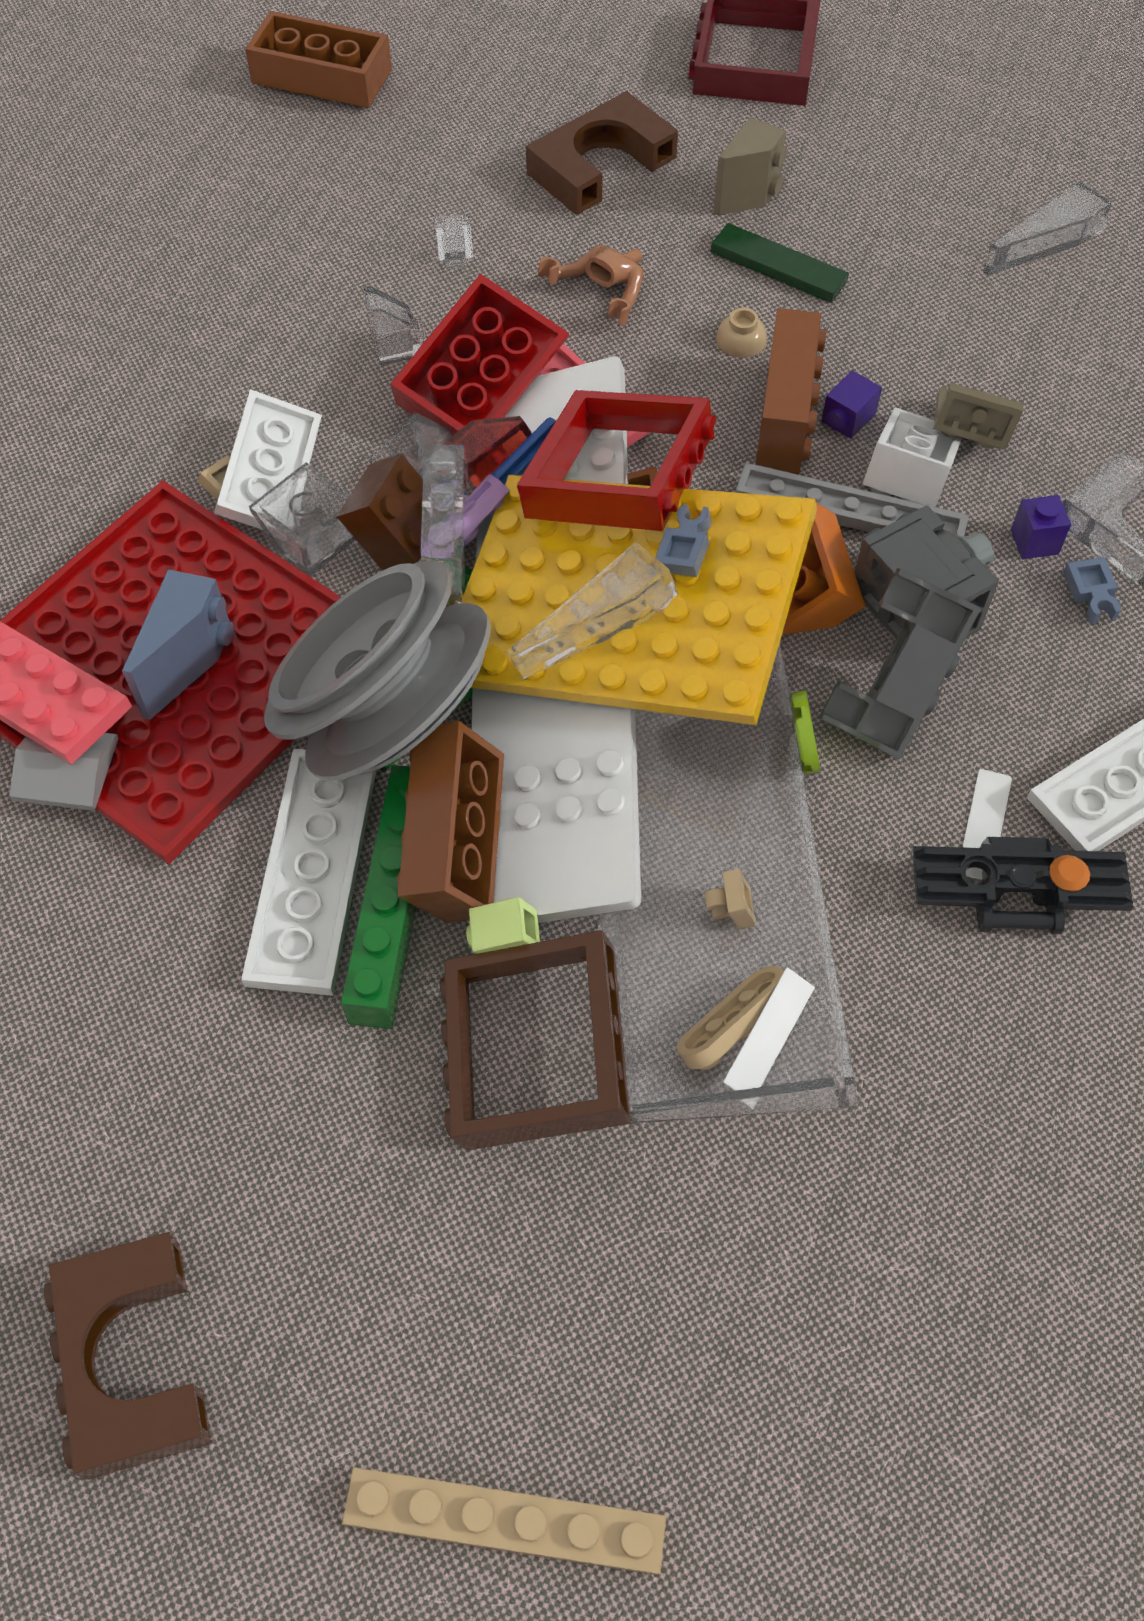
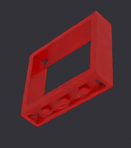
(552, 499)

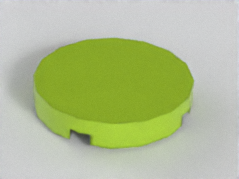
(805, 732)

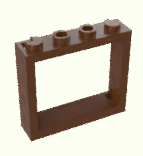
(612, 1103)

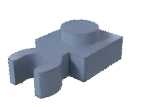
(685, 548)
(1093, 583)

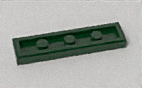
(779, 262)

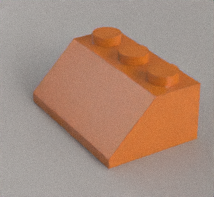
(826, 582)

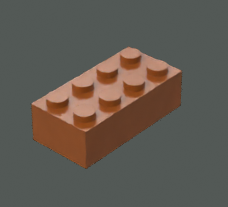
(319, 59)
(791, 390)
(451, 823)

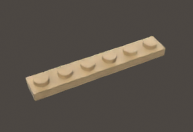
(505, 1521)

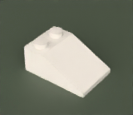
(911, 459)

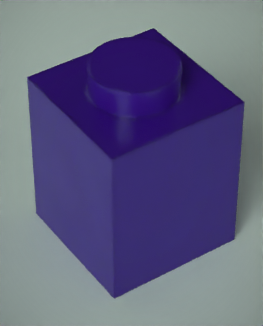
(851, 404)
(1040, 527)

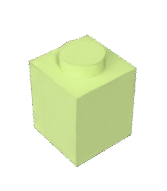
(502, 925)

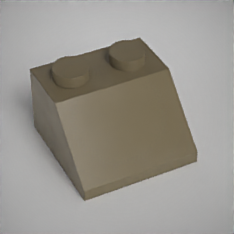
(750, 168)

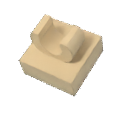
(733, 900)

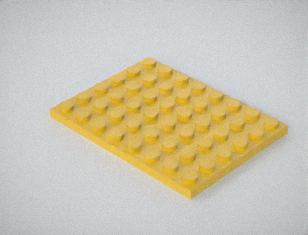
(695, 657)

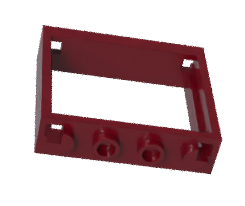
(749, 82)

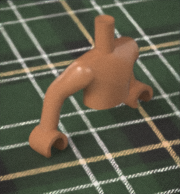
(606, 268)

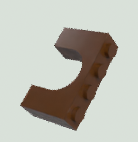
(617, 124)
(85, 1299)

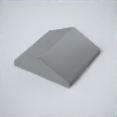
(49, 780)

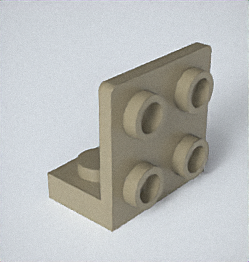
(976, 416)

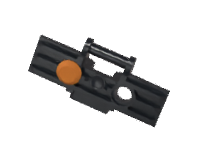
(1017, 864)

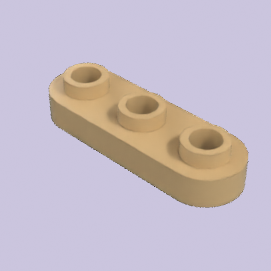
(728, 1021)

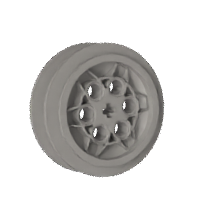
(378, 671)

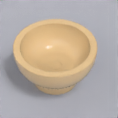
(742, 334)

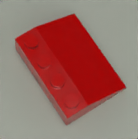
(477, 358)

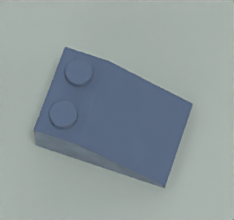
(177, 640)

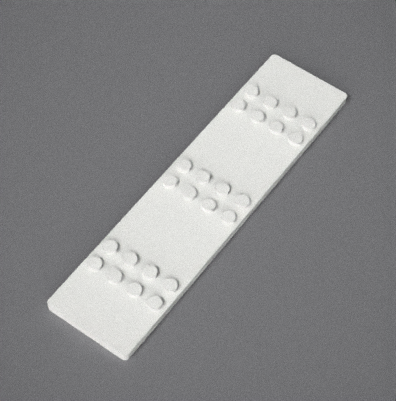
(567, 764)

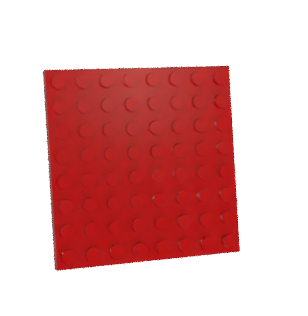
(212, 739)

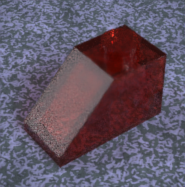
(489, 444)

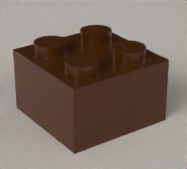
(387, 512)

